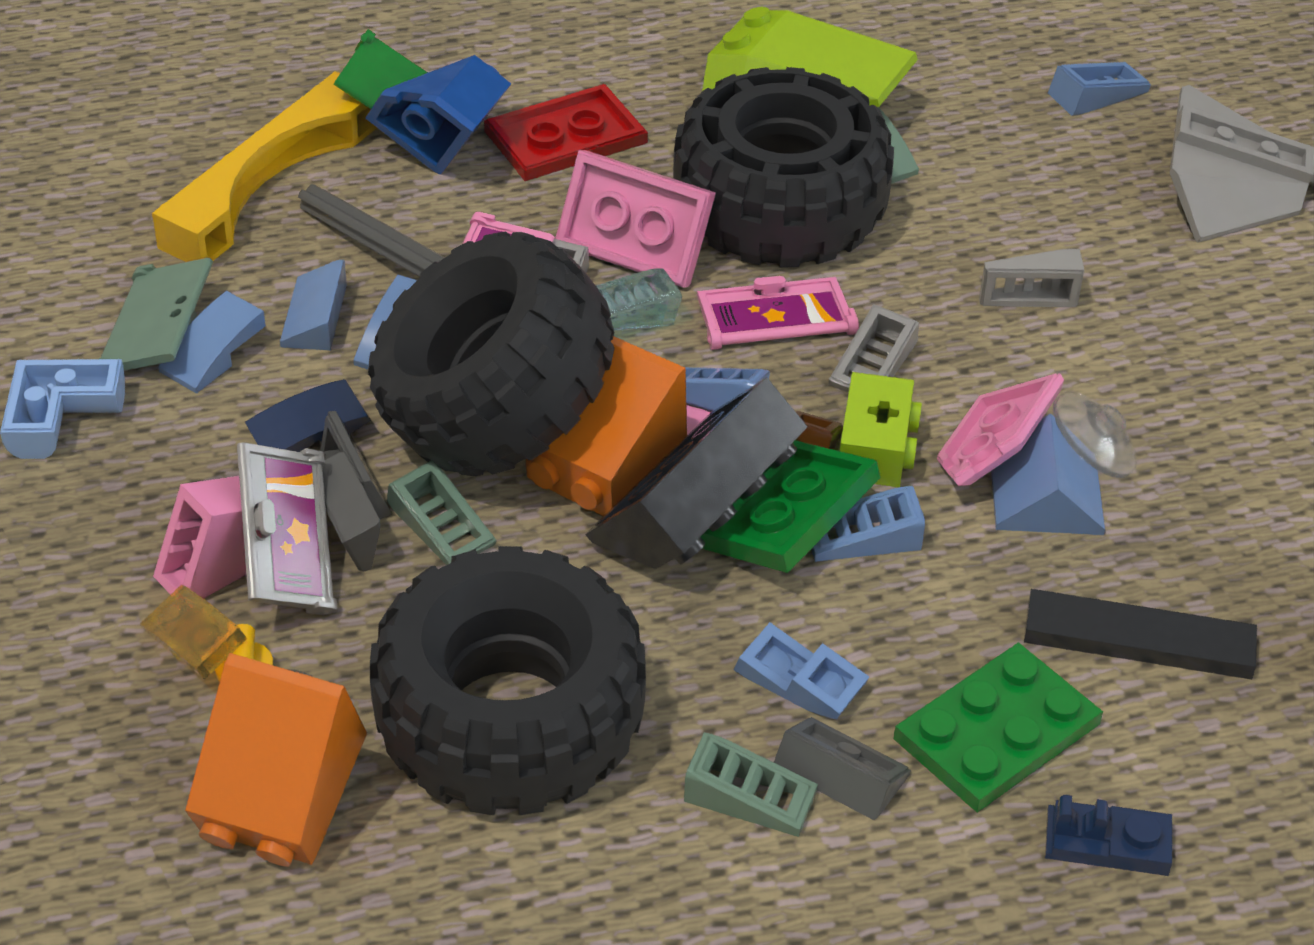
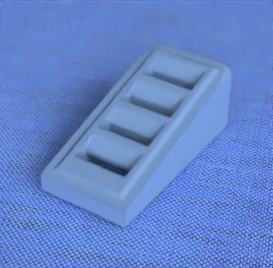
(1093, 86)
(716, 386)
(899, 528)

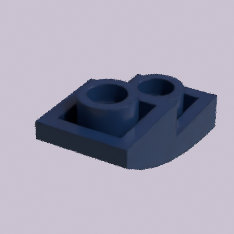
(301, 418)

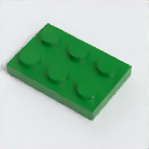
(794, 507)
(997, 726)

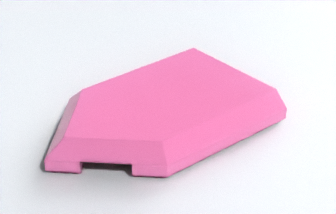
(997, 428)

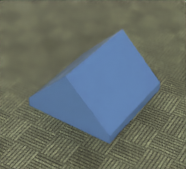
(1047, 487)

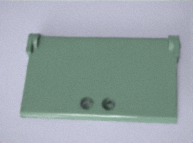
(157, 313)

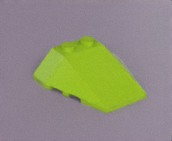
(793, 40)

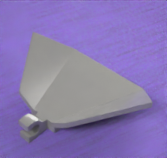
(1234, 170)

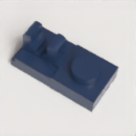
(1109, 836)

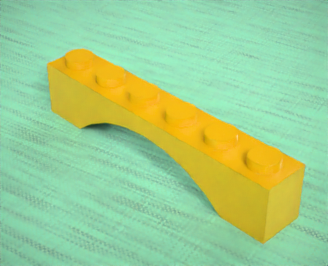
(204, 214)

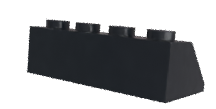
(702, 479)

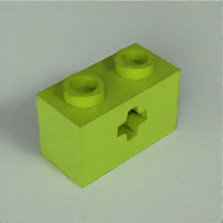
(878, 422)

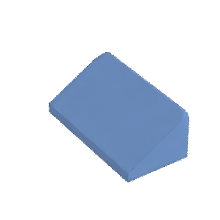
(315, 308)

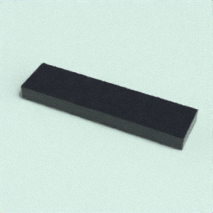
(1141, 634)

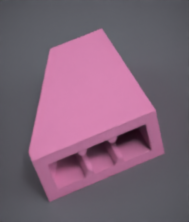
(204, 538)

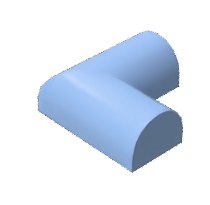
(53, 387)

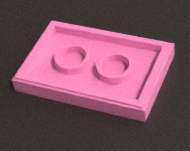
(635, 216)

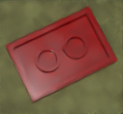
(551, 133)

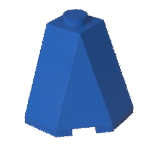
(439, 109)

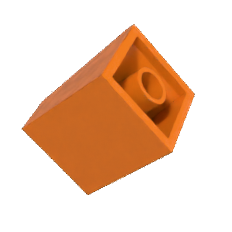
(619, 435)
(274, 761)

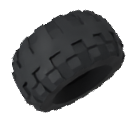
(791, 162)
(492, 354)
(497, 617)

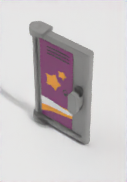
(293, 555)

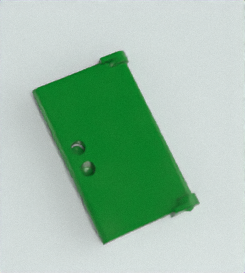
(374, 70)

